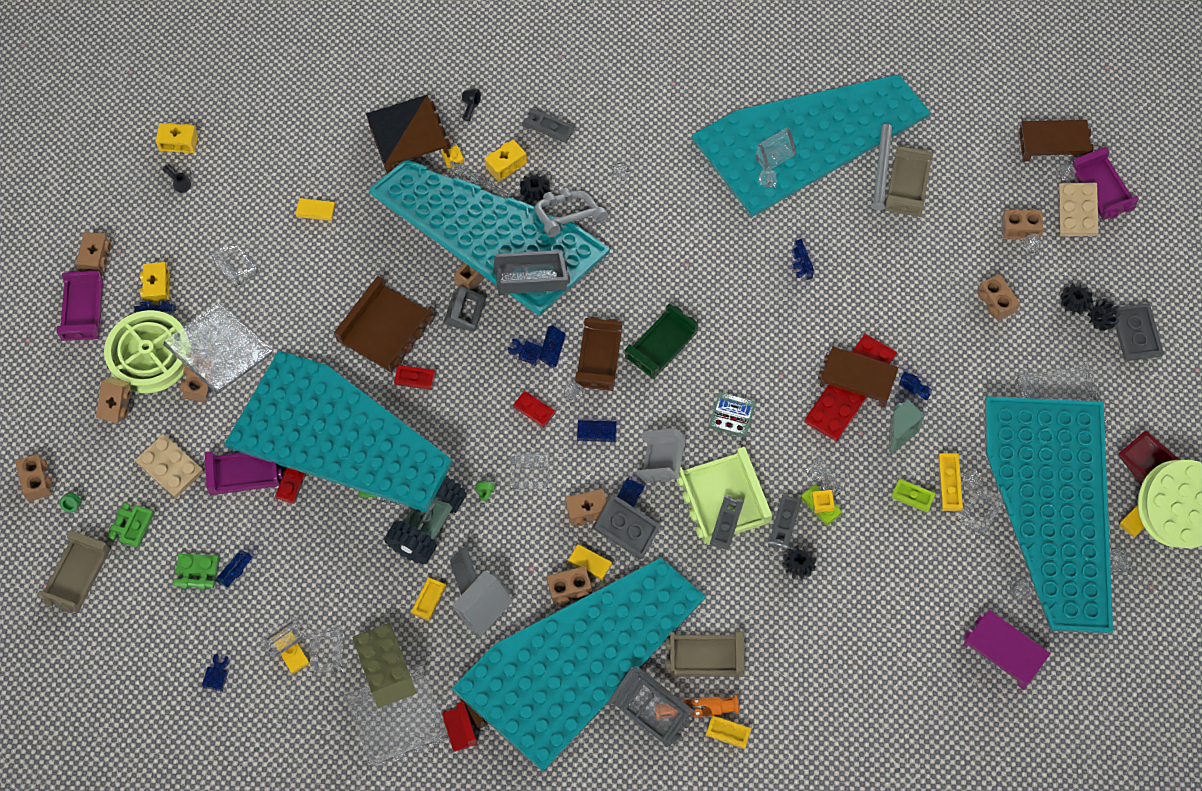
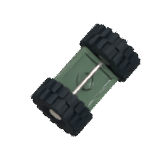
(417, 533)

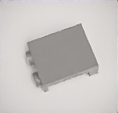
(662, 455)

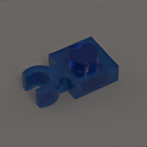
(528, 352)
(913, 384)
(216, 676)

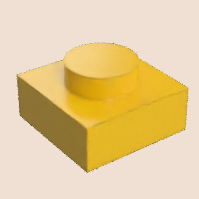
(455, 156)
(823, 501)

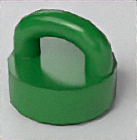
(70, 502)

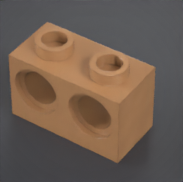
(1022, 227)
(1002, 295)
(193, 379)
(29, 479)
(567, 580)

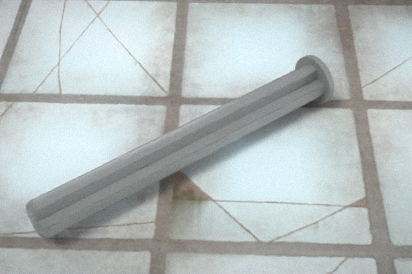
(878, 203)

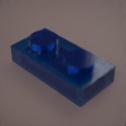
(162, 306)
(596, 431)

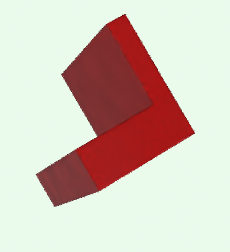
(459, 728)

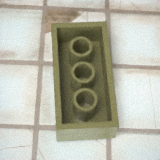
(384, 665)

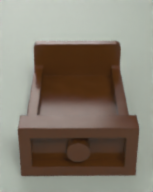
(1054, 138)
(599, 354)
(858, 374)

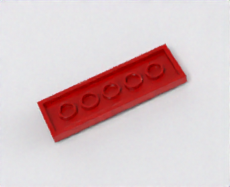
(838, 406)

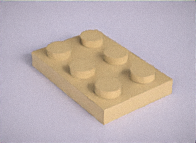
(1078, 209)
(169, 466)

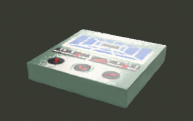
(732, 414)

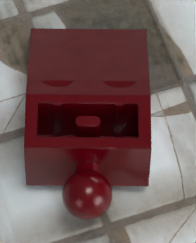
(1144, 455)

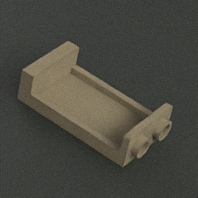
(909, 181)
(75, 572)
(706, 655)

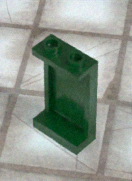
(662, 341)

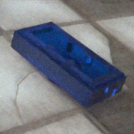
(552, 346)
(631, 492)
(233, 569)

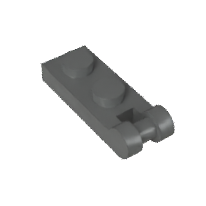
(548, 125)
(785, 522)
(726, 523)

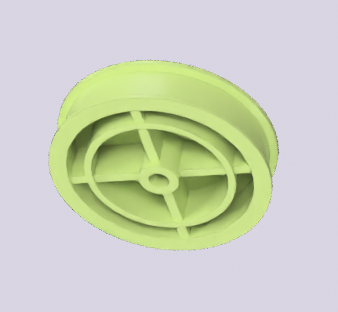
(137, 351)
(1173, 503)

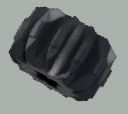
(534, 187)
(1076, 299)
(1103, 314)
(805, 559)

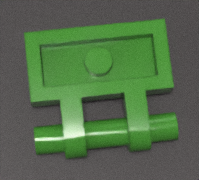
(135, 527)
(196, 565)

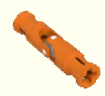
(714, 706)

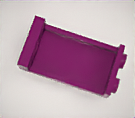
(1111, 191)
(81, 306)
(239, 473)
(1006, 647)

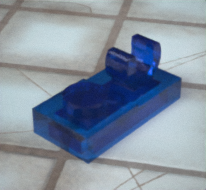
(804, 264)

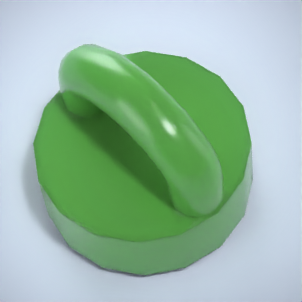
(484, 487)

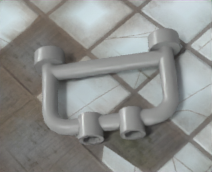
(552, 226)

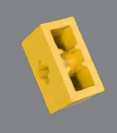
(176, 138)
(505, 160)
(155, 282)

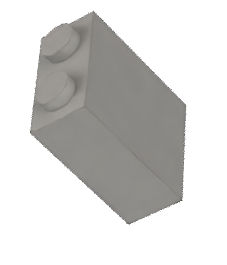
(483, 602)

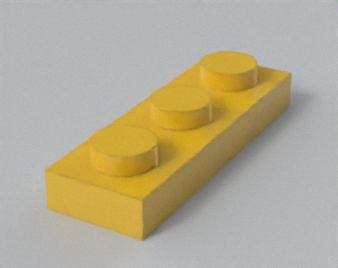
(950, 482)

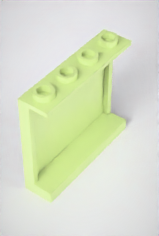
(710, 482)

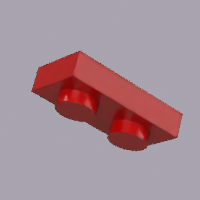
(414, 377)
(534, 409)
(290, 485)

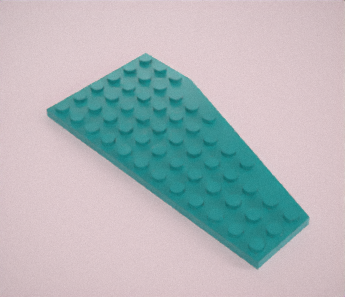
(825, 128)
(482, 224)
(334, 431)
(1054, 489)
(565, 668)

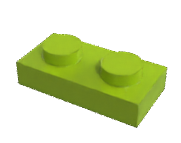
(913, 495)
(826, 517)

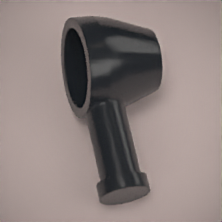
(472, 98)
(179, 186)

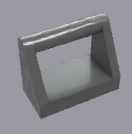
(451, 317)
(463, 569)

